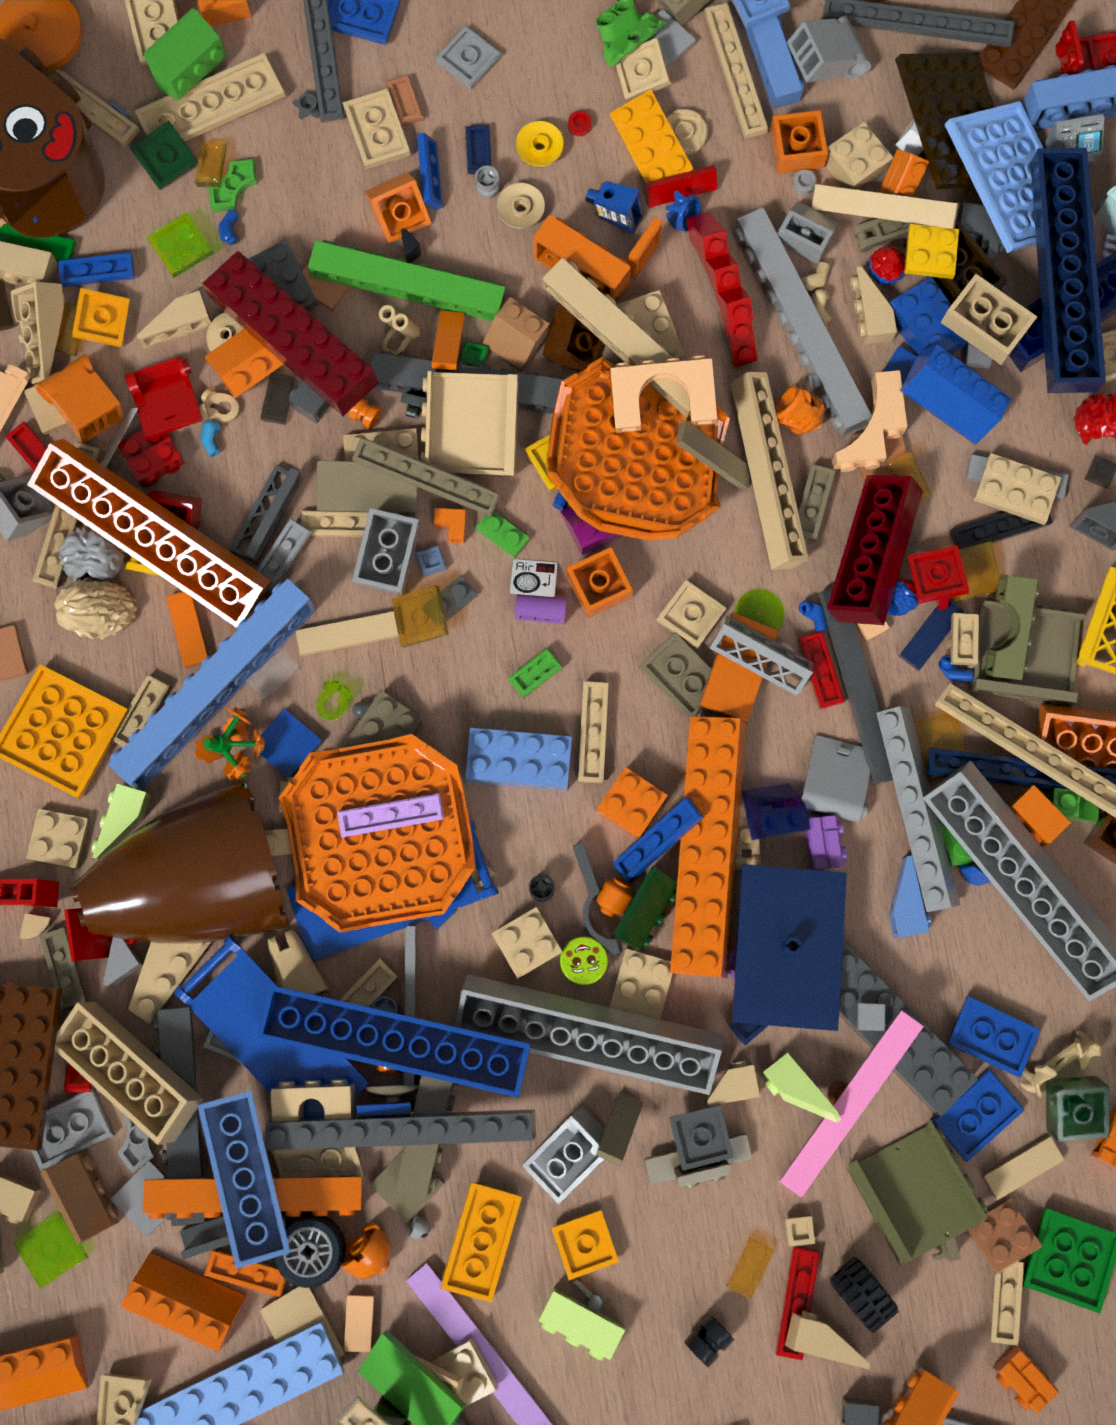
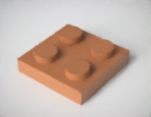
(1004, 1237)

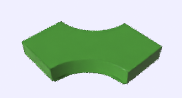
(238, 178)

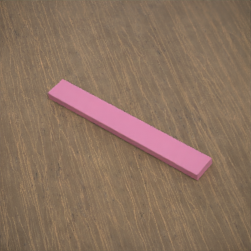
(852, 1102)

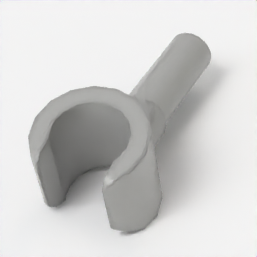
(595, 1302)

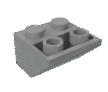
(807, 231)

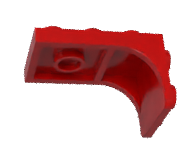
(1084, 52)

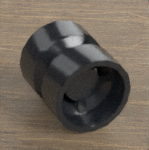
(709, 1340)

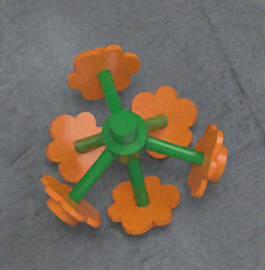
(214, 747)

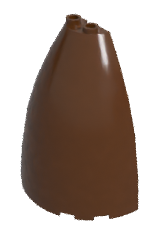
(187, 876)

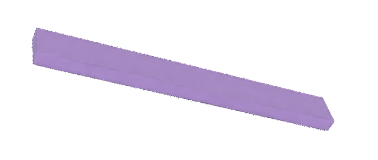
(461, 1329)

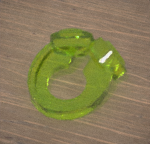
(330, 688)

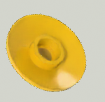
(539, 134)

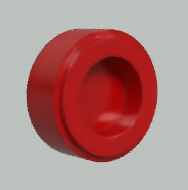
(579, 123)

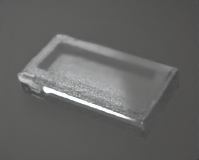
(273, 674)

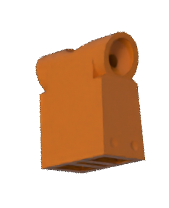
(81, 399)

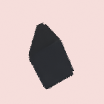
(411, 246)

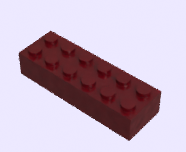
(875, 549)

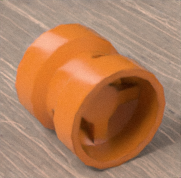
(366, 413)

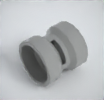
(485, 176)

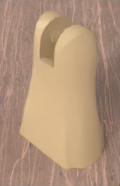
(294, 966)

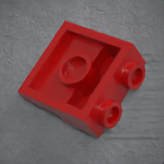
(150, 457)

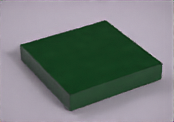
(164, 155)

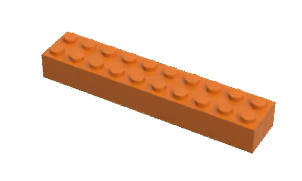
(149, 532)
(709, 848)

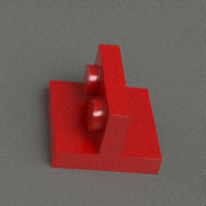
(938, 576)

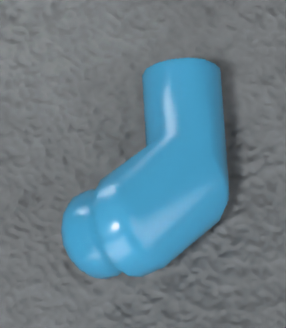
(207, 437)

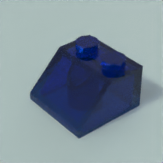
(774, 811)

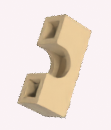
(336, 1098)

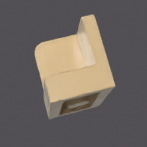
(964, 639)

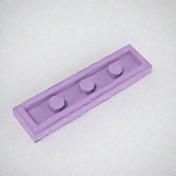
(390, 815)

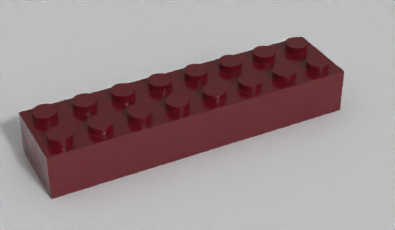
(290, 333)

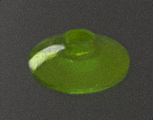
(762, 599)

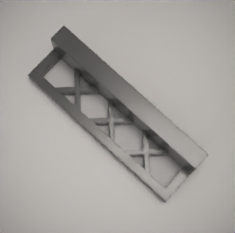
(272, 516)
(208, 1236)

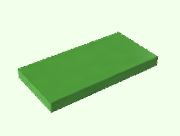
(410, 1384)

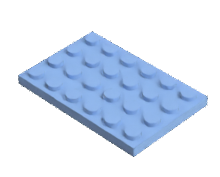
(997, 156)

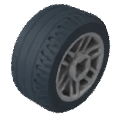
(329, 1244)

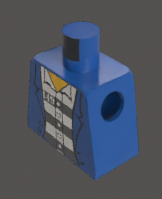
(617, 205)

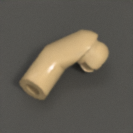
(818, 279)
(819, 300)

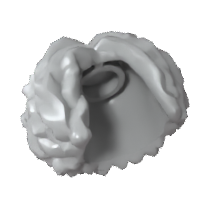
(90, 553)

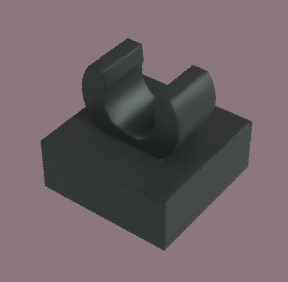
(414, 403)

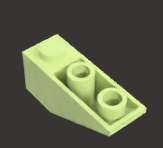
(123, 816)

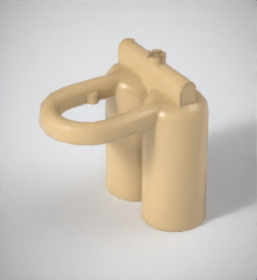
(400, 323)

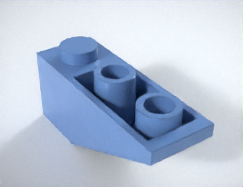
(907, 908)

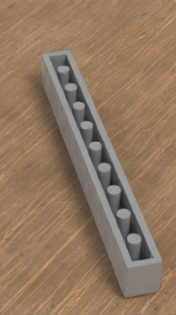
(802, 322)

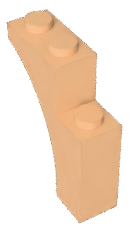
(887, 421)

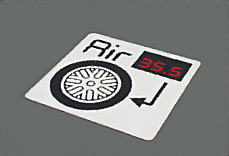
(533, 578)

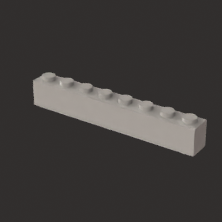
(919, 819)

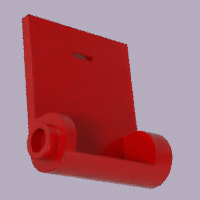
(164, 397)

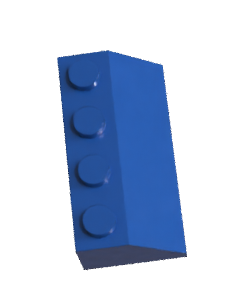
(955, 393)

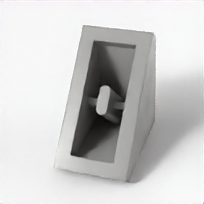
(121, 963)

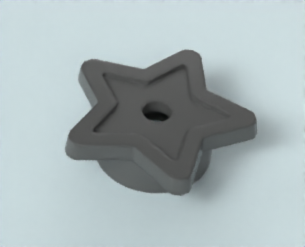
(304, 99)

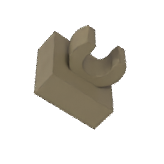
(948, 1250)

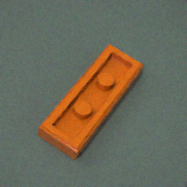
(448, 340)
(187, 629)
(257, 1276)

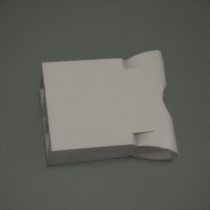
(828, 50)

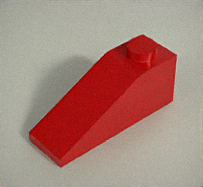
(29, 892)

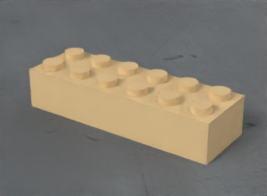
(126, 1072)

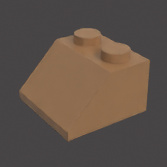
(516, 334)

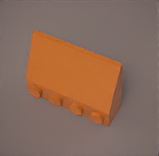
(1079, 733)

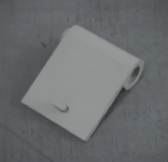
(836, 779)

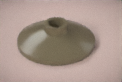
(392, 1093)

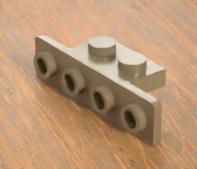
(668, 1167)

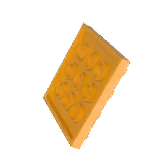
(60, 731)

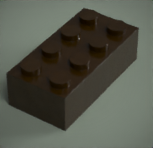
(969, 261)

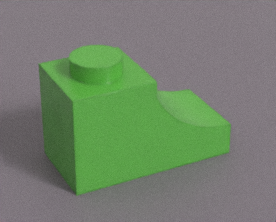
(1073, 805)

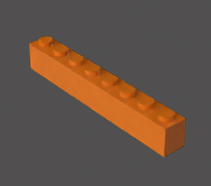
(294, 1195)

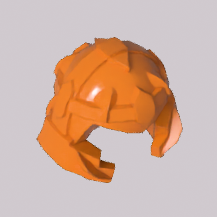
(799, 410)

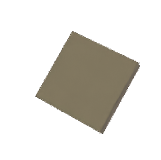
(402, 1202)

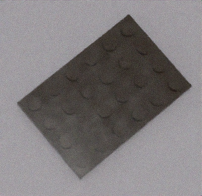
(938, 90)

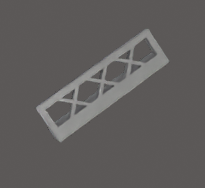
(766, 647)

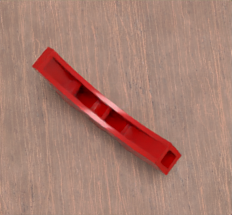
(723, 272)

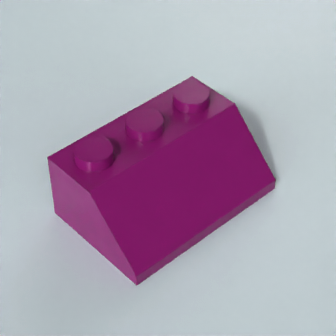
(584, 535)

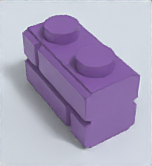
(825, 844)

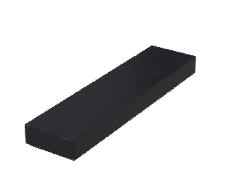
(994, 529)

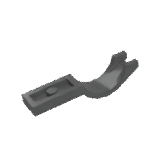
(592, 889)

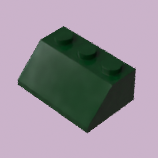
(646, 910)

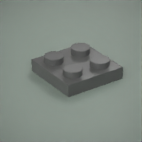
(701, 1137)

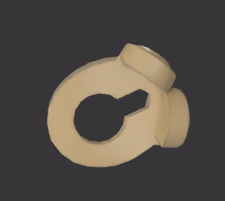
(210, 397)

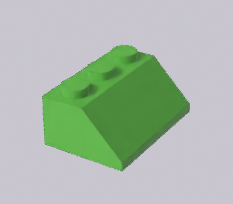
(184, 55)

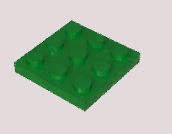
(1072, 1262)

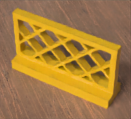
(1097, 625)

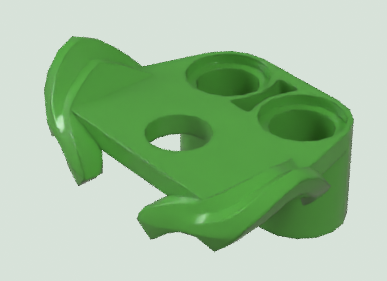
(622, 23)

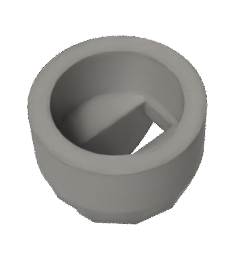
(419, 1228)

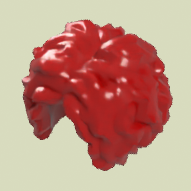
(1096, 417)

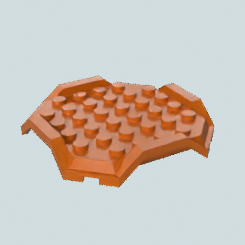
(634, 479)
(385, 872)

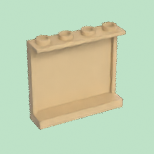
(470, 422)

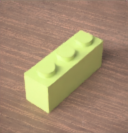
(581, 1325)

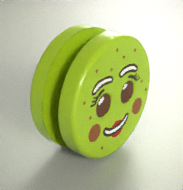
(583, 960)

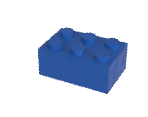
(920, 315)

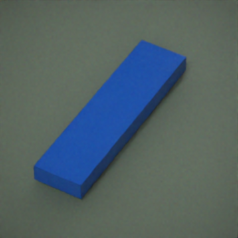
(658, 840)

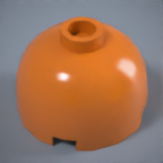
(368, 1254)

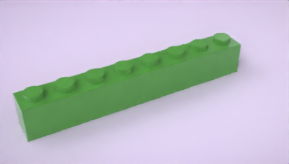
(405, 280)

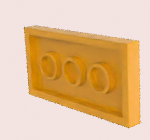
(650, 138)
(480, 1242)

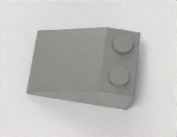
(567, 1155)

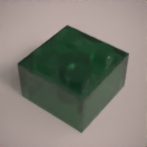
(1077, 1108)

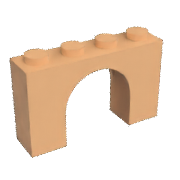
(693, 375)

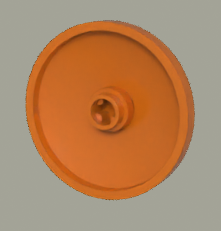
(45, 27)

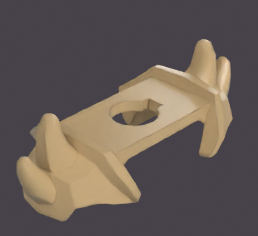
(1081, 1050)

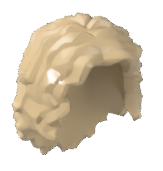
(94, 608)

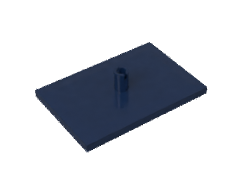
(770, 979)

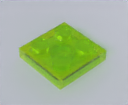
(180, 245)
(50, 1250)

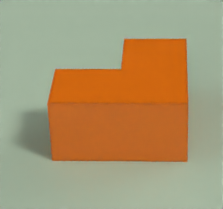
(454, 520)

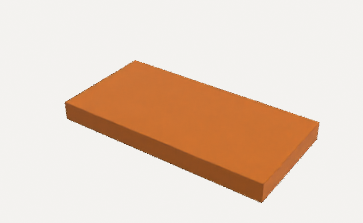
(730, 686)

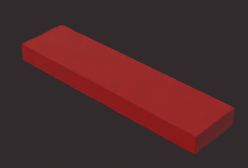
(797, 1294)

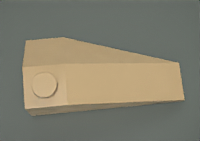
(39, 312)

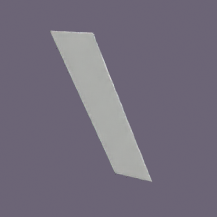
(118, 437)

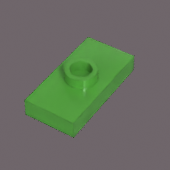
(535, 673)

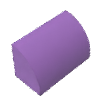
(541, 608)

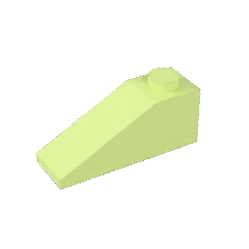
(797, 1088)

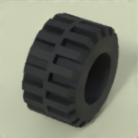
(864, 1294)

